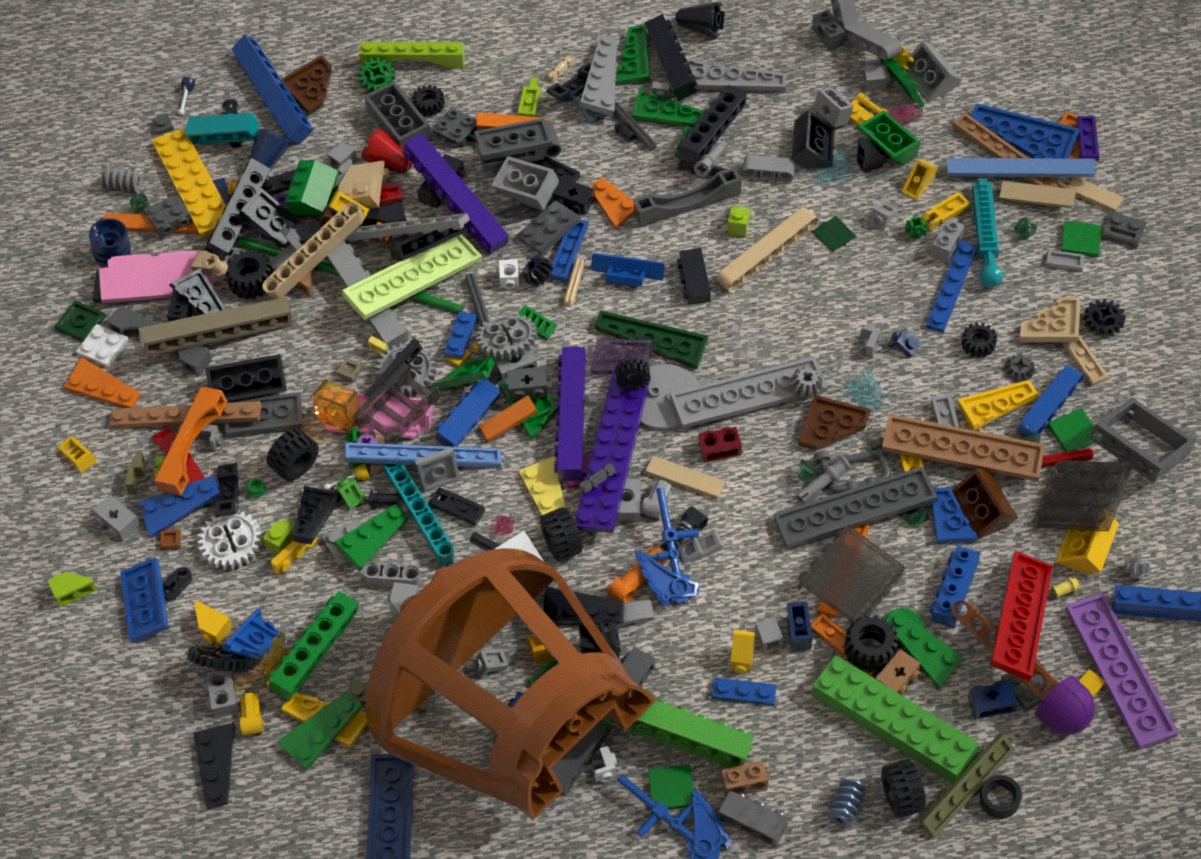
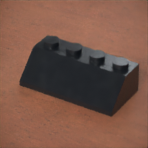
(248, 377)

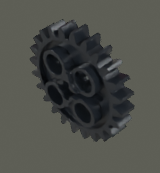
(219, 659)

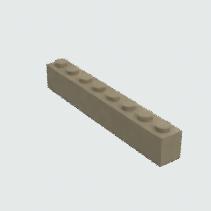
(215, 326)

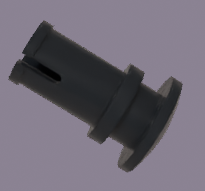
(382, 499)

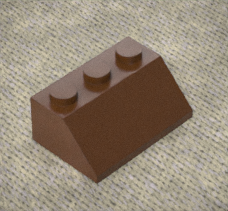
(984, 503)

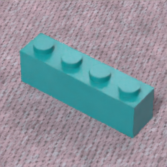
(221, 128)

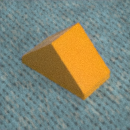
(539, 652)

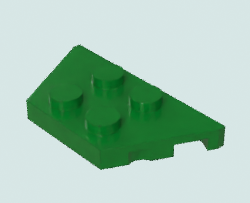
(469, 372)
(544, 405)

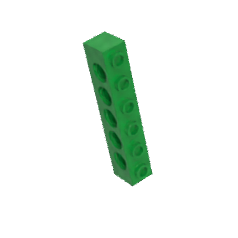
(288, 686)

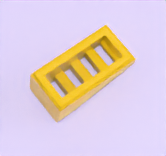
(83, 461)

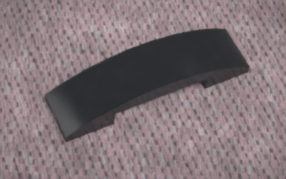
(571, 87)
(229, 489)

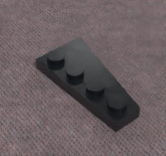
(313, 513)
(598, 608)
(215, 762)

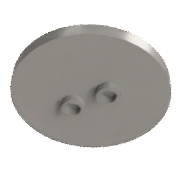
(658, 407)

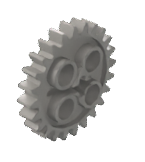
(518, 331)
(421, 373)

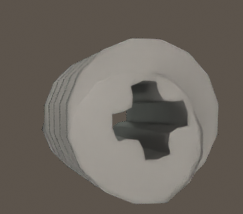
(121, 180)

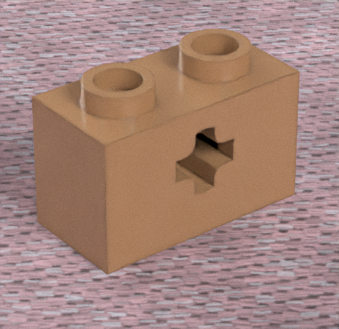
(900, 672)

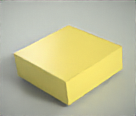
(377, 345)

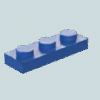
(460, 335)
(744, 691)

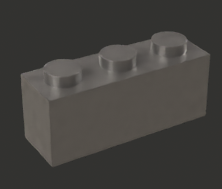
(753, 818)

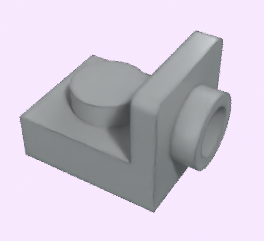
(881, 215)
(872, 339)
(490, 661)

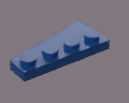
(168, 508)

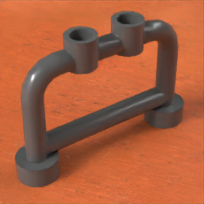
(823, 459)

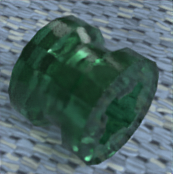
(139, 203)
(1025, 228)

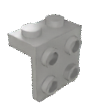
(293, 238)

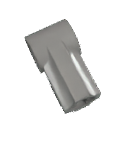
(650, 504)

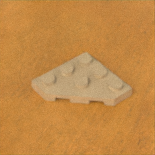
(1055, 323)

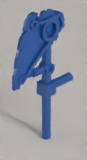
(665, 583)
(708, 829)

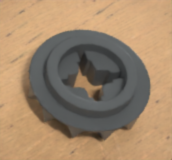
(1011, 368)

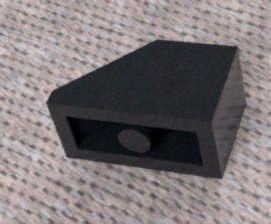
(869, 155)

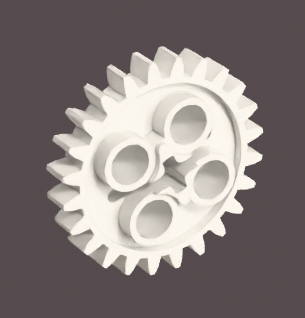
(248, 533)

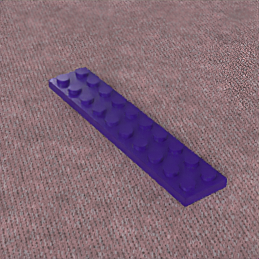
(613, 445)

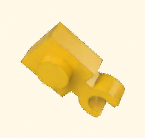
(902, 58)

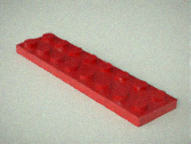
(1021, 616)

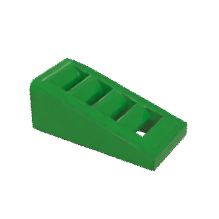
(532, 314)

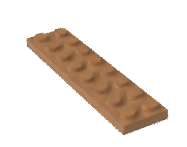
(963, 447)

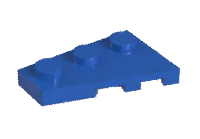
(949, 521)

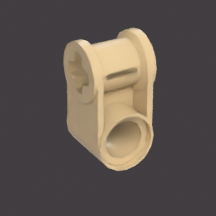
(209, 264)

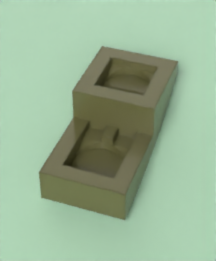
(135, 470)

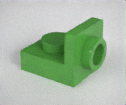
(350, 492)

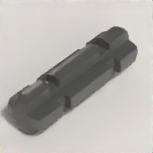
(597, 478)

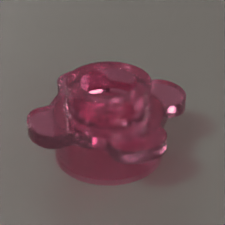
(508, 528)

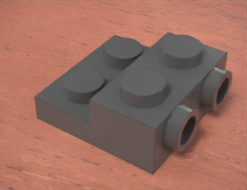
(168, 215)

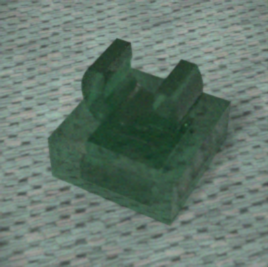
(807, 471)

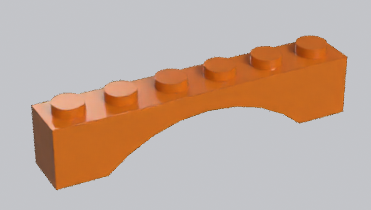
(206, 408)

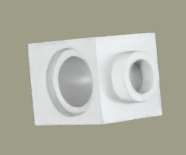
(509, 273)

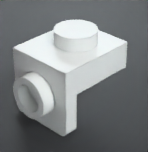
(608, 771)

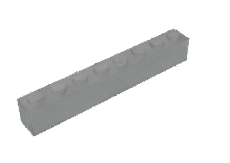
(351, 272)

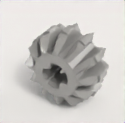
(806, 382)

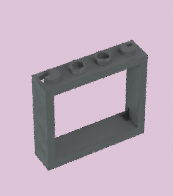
(1130, 453)

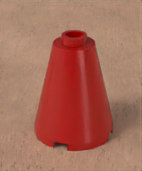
(385, 149)

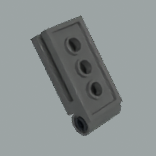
(521, 140)

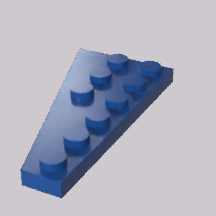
(1028, 134)

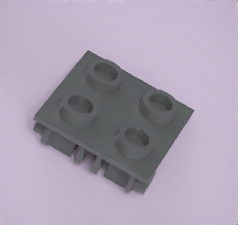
(455, 126)

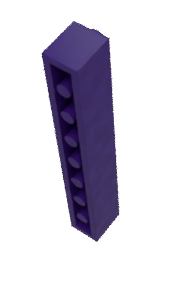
(455, 193)
(571, 414)

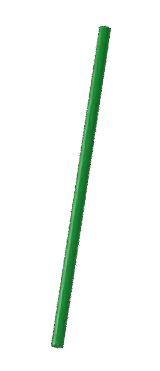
(325, 267)

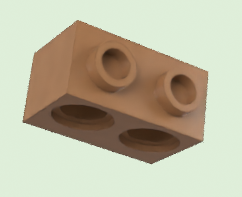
(745, 778)

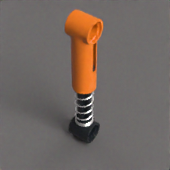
(626, 586)

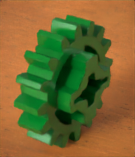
(375, 73)

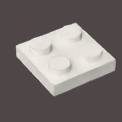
(102, 345)

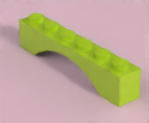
(440, 53)

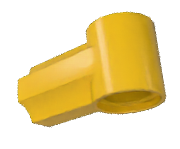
(251, 719)

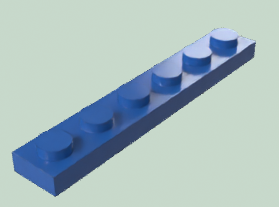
(951, 287)

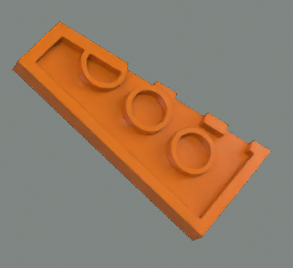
(100, 385)

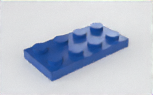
(144, 600)

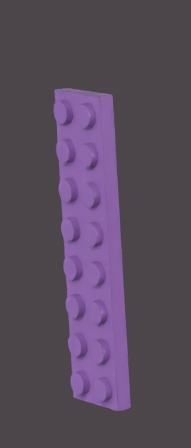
(1121, 671)

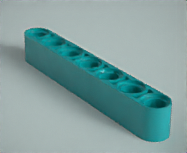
(421, 516)

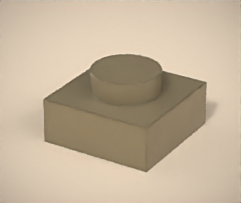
(349, 370)

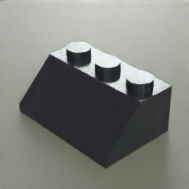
(812, 141)

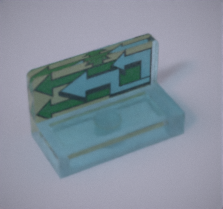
(866, 390)

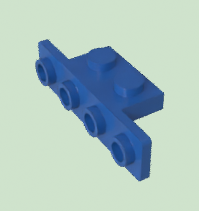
(626, 269)

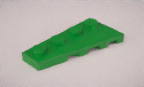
(935, 657)
(316, 734)

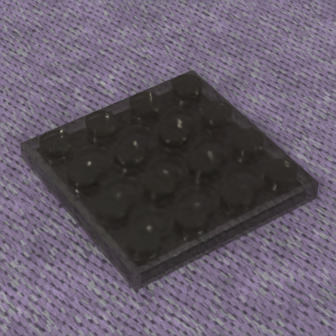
(1082, 495)

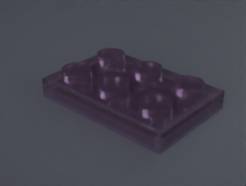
(611, 351)

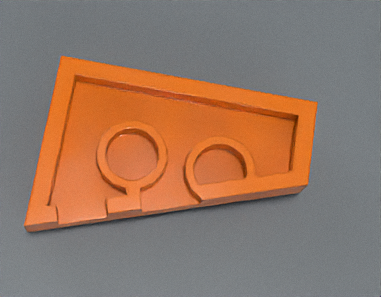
(614, 202)

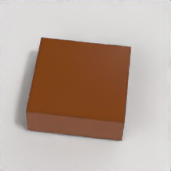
(170, 539)

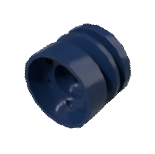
(109, 239)

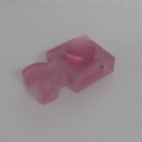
(905, 115)

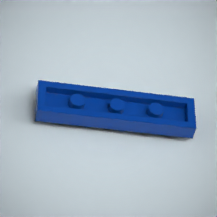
(568, 251)

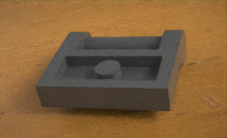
(1124, 225)

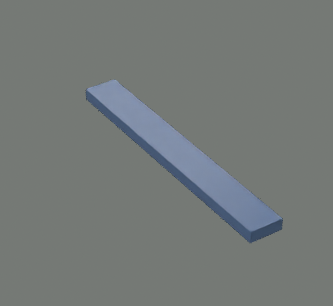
(1020, 167)
(409, 453)

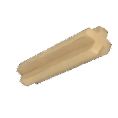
(574, 282)

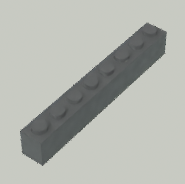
(573, 763)

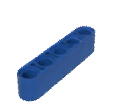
(1050, 401)

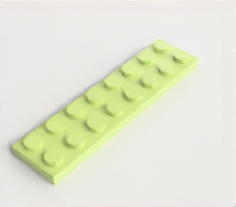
(410, 276)

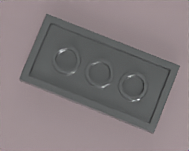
(277, 414)

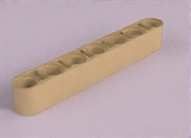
(316, 242)
(766, 248)

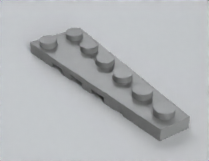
(718, 77)
(600, 84)

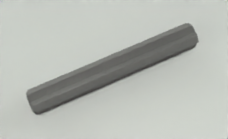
(640, 133)
(477, 298)

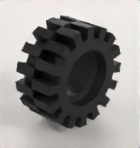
(428, 92)
(982, 331)
(639, 370)

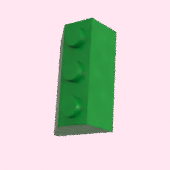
(891, 137)
(311, 188)

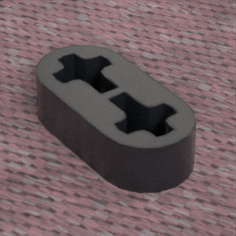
(177, 584)

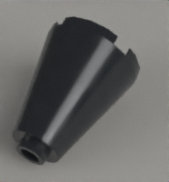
(702, 18)

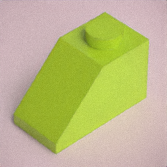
(739, 220)
(279, 535)
(70, 587)

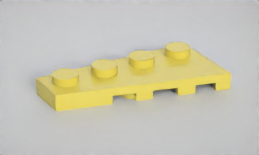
(543, 485)

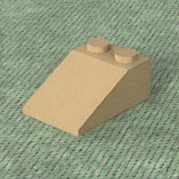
(364, 183)

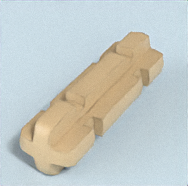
(560, 68)

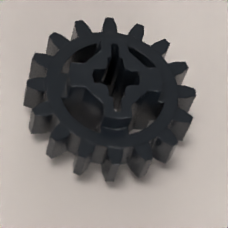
(1112, 322)

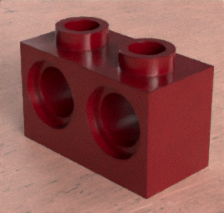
(720, 448)

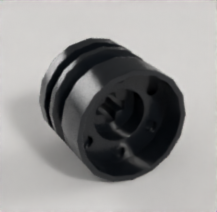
(589, 645)

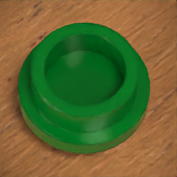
(256, 488)

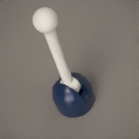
(187, 84)

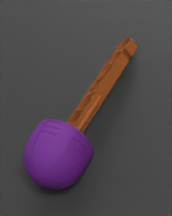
(1064, 706)

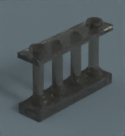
(390, 389)

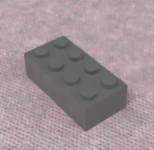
(396, 114)

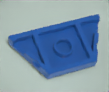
(252, 637)

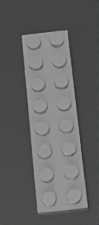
(739, 394)

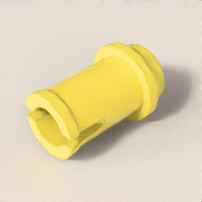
(1066, 587)

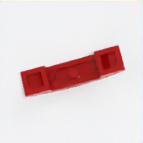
(164, 440)

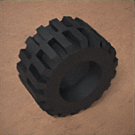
(248, 262)
(292, 454)
(561, 534)
(875, 629)
(903, 788)

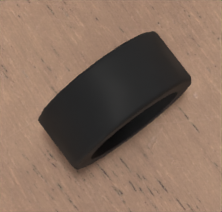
(993, 810)

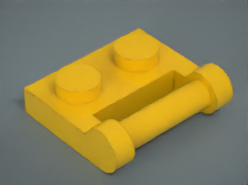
(859, 114)

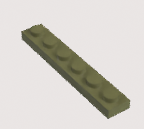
(966, 785)

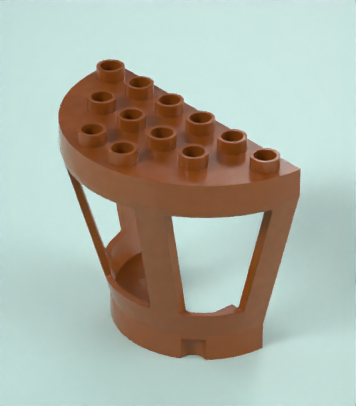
(447, 627)

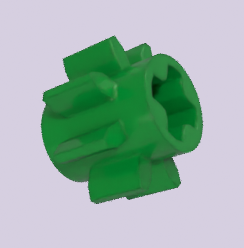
(916, 227)

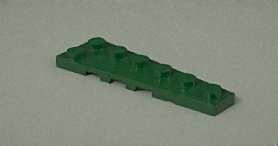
(667, 341)

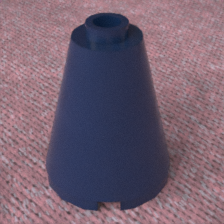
(268, 148)

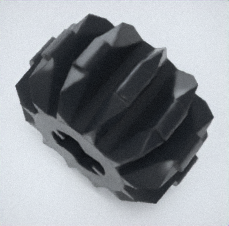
(537, 270)

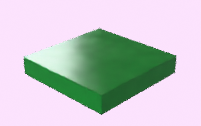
(1081, 238)
(1072, 430)
(672, 786)

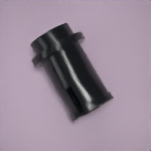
(622, 129)

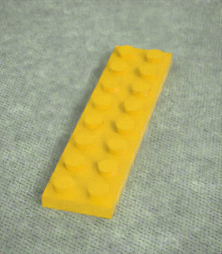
(190, 180)

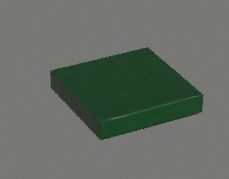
(79, 321)

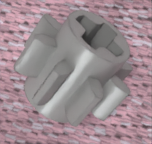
(1137, 567)

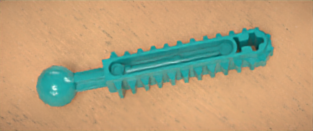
(986, 232)

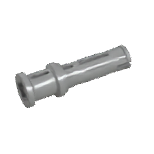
(707, 161)
(833, 473)

